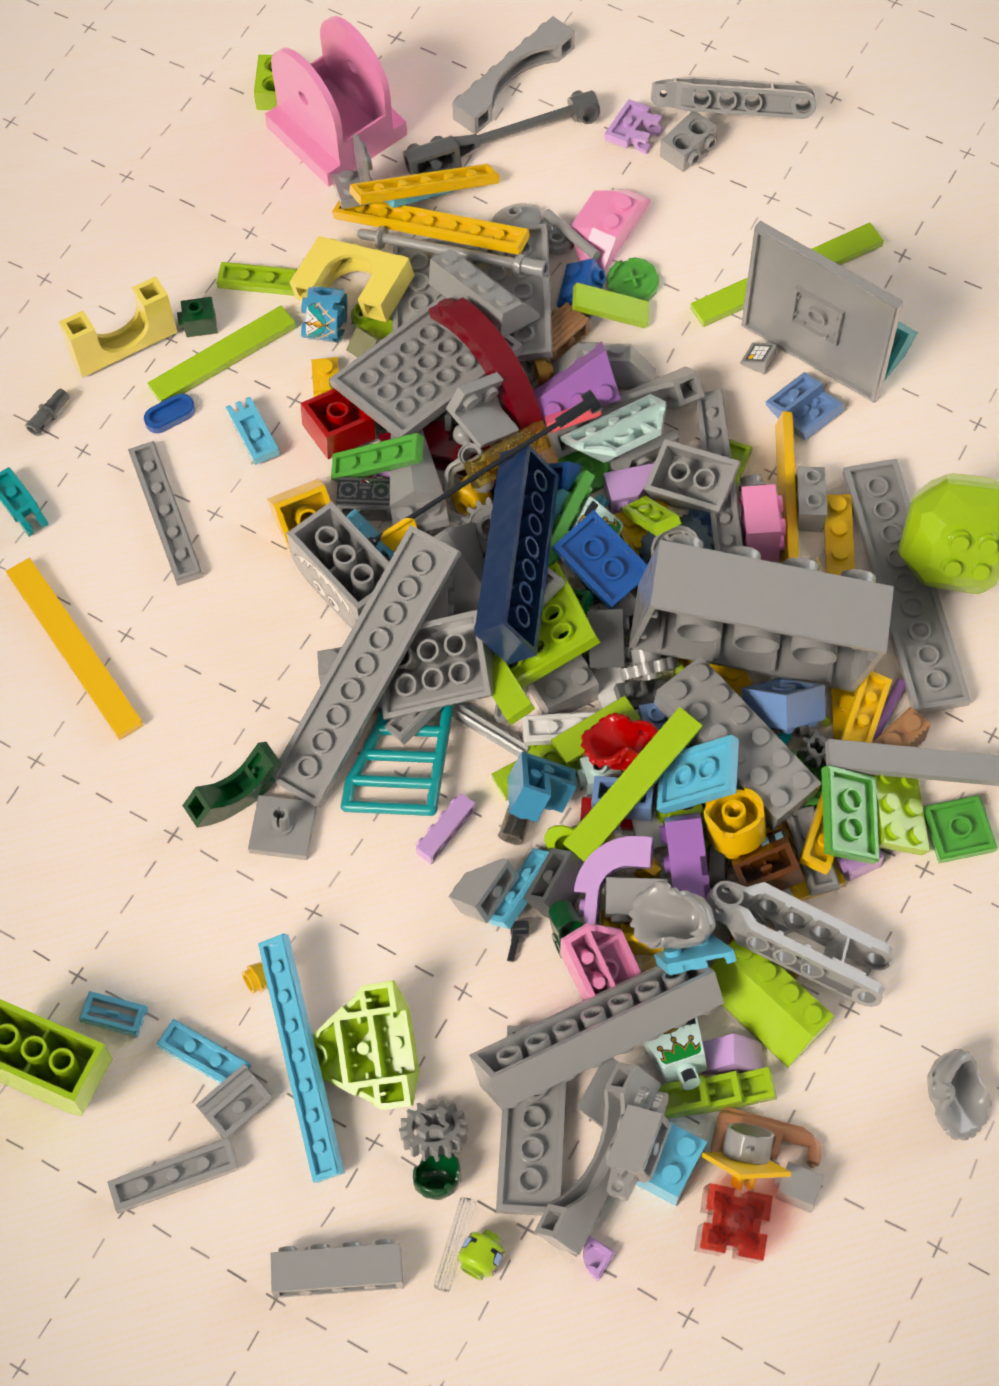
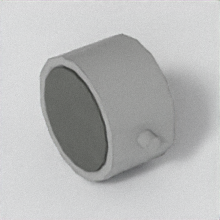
(748, 1143)

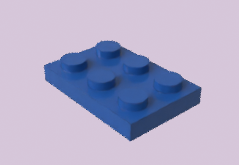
(601, 559)

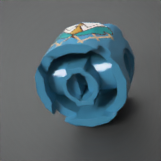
(324, 314)

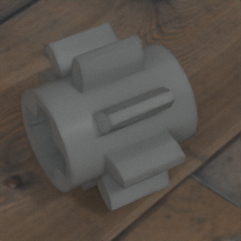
(813, 751)

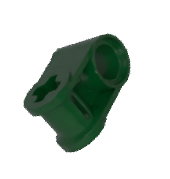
(563, 921)

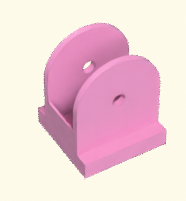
(333, 100)

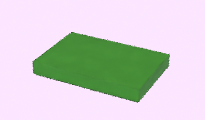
(850, 815)

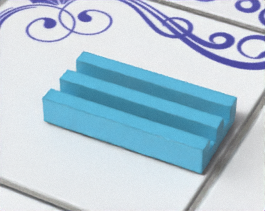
(110, 1025)

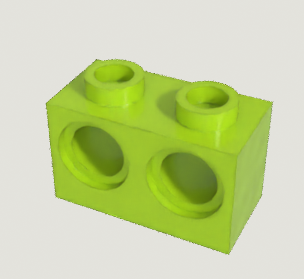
(264, 84)

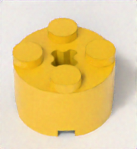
(735, 823)

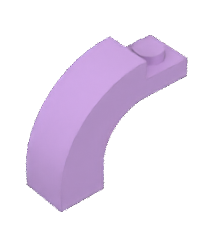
(602, 863)

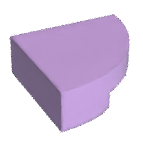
(596, 1257)

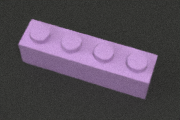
(445, 828)

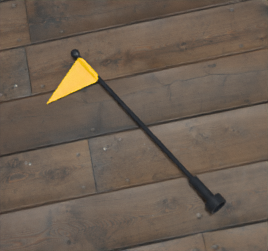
(394, 534)

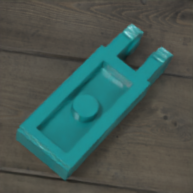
(19, 501)

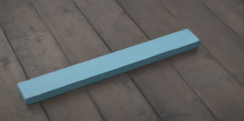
(301, 1059)

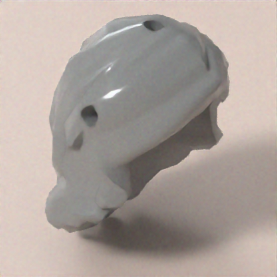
(671, 917)
(958, 1094)

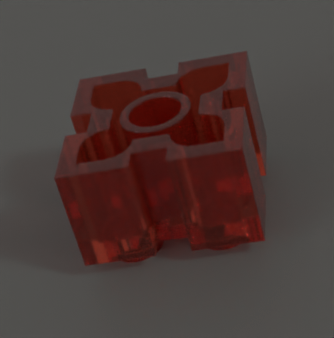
(748, 1211)

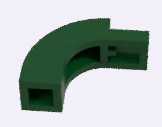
(231, 795)

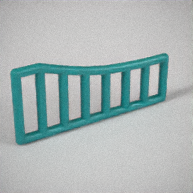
(369, 753)

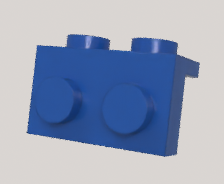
(582, 272)

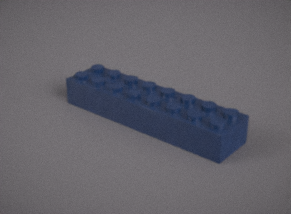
(517, 556)

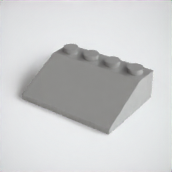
(441, 668)

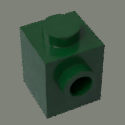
(198, 317)

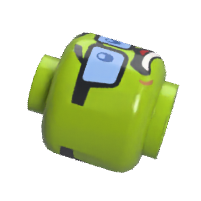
(481, 1254)

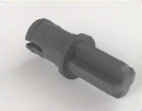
(47, 412)

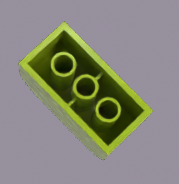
(49, 1060)

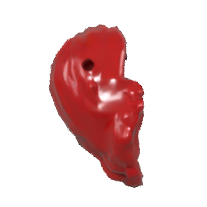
(616, 740)

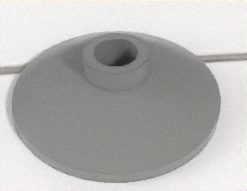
(518, 215)

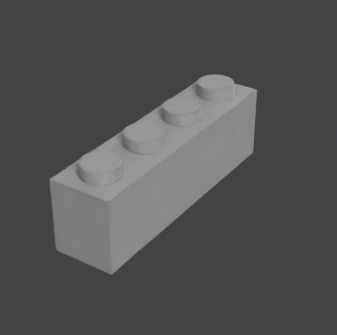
(337, 1269)

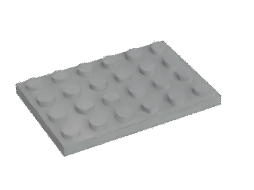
(411, 374)

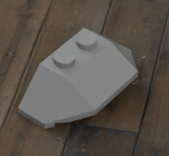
(627, 364)

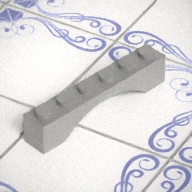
(544, 46)
(675, 388)
(572, 1216)

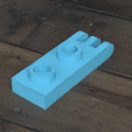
(253, 431)

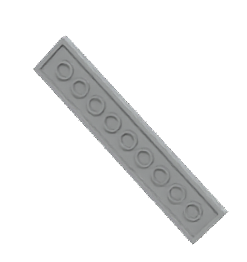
(917, 616)
(365, 665)

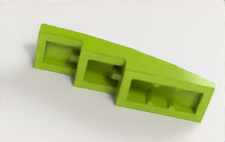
(720, 1092)

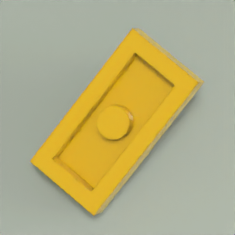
(322, 371)

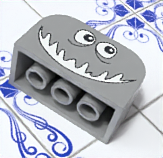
(337, 561)

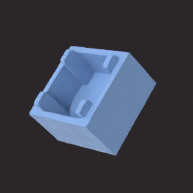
(786, 703)

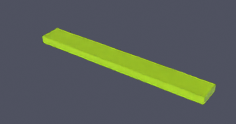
(839, 250)

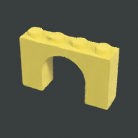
(332, 258)
(149, 325)

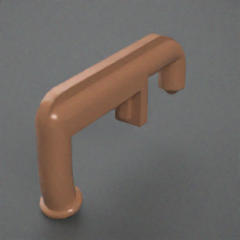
(782, 1131)

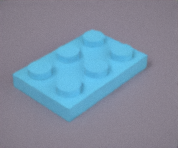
(699, 775)

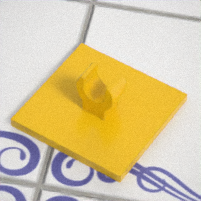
(744, 1171)

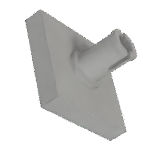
(282, 827)

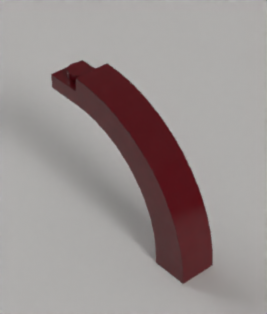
(493, 355)

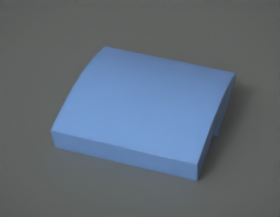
(809, 404)

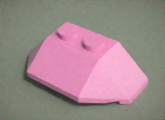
(608, 221)
(597, 958)

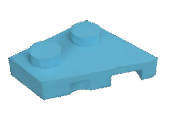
(694, 958)

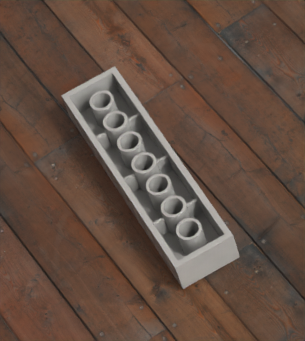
(593, 1032)

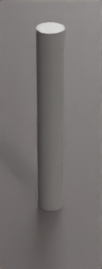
(571, 234)

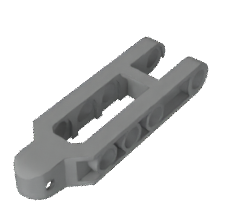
(773, 99)
(838, 937)

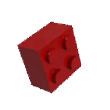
(336, 423)

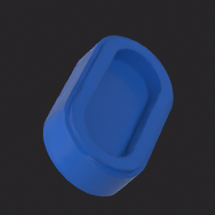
(169, 413)

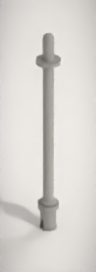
(520, 264)

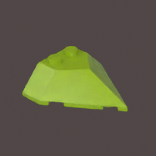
(371, 1047)

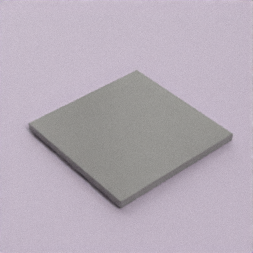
(819, 312)

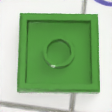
(959, 829)

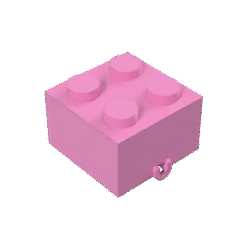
(762, 520)

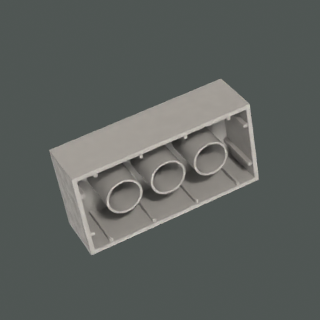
(761, 614)

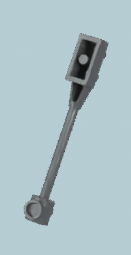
(447, 151)

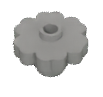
(647, 665)

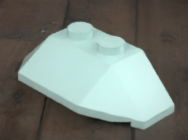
(620, 429)

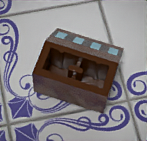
(770, 863)

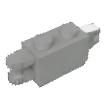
(637, 1143)

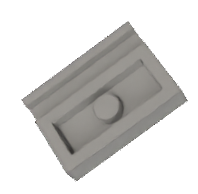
(233, 1102)

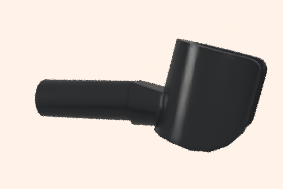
(518, 929)

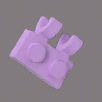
(627, 126)

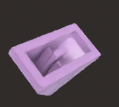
(732, 1054)

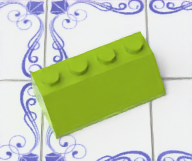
(770, 1004)

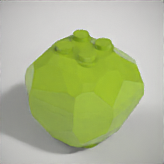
(954, 533)

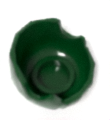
(437, 1179)

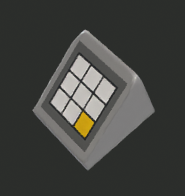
(759, 356)

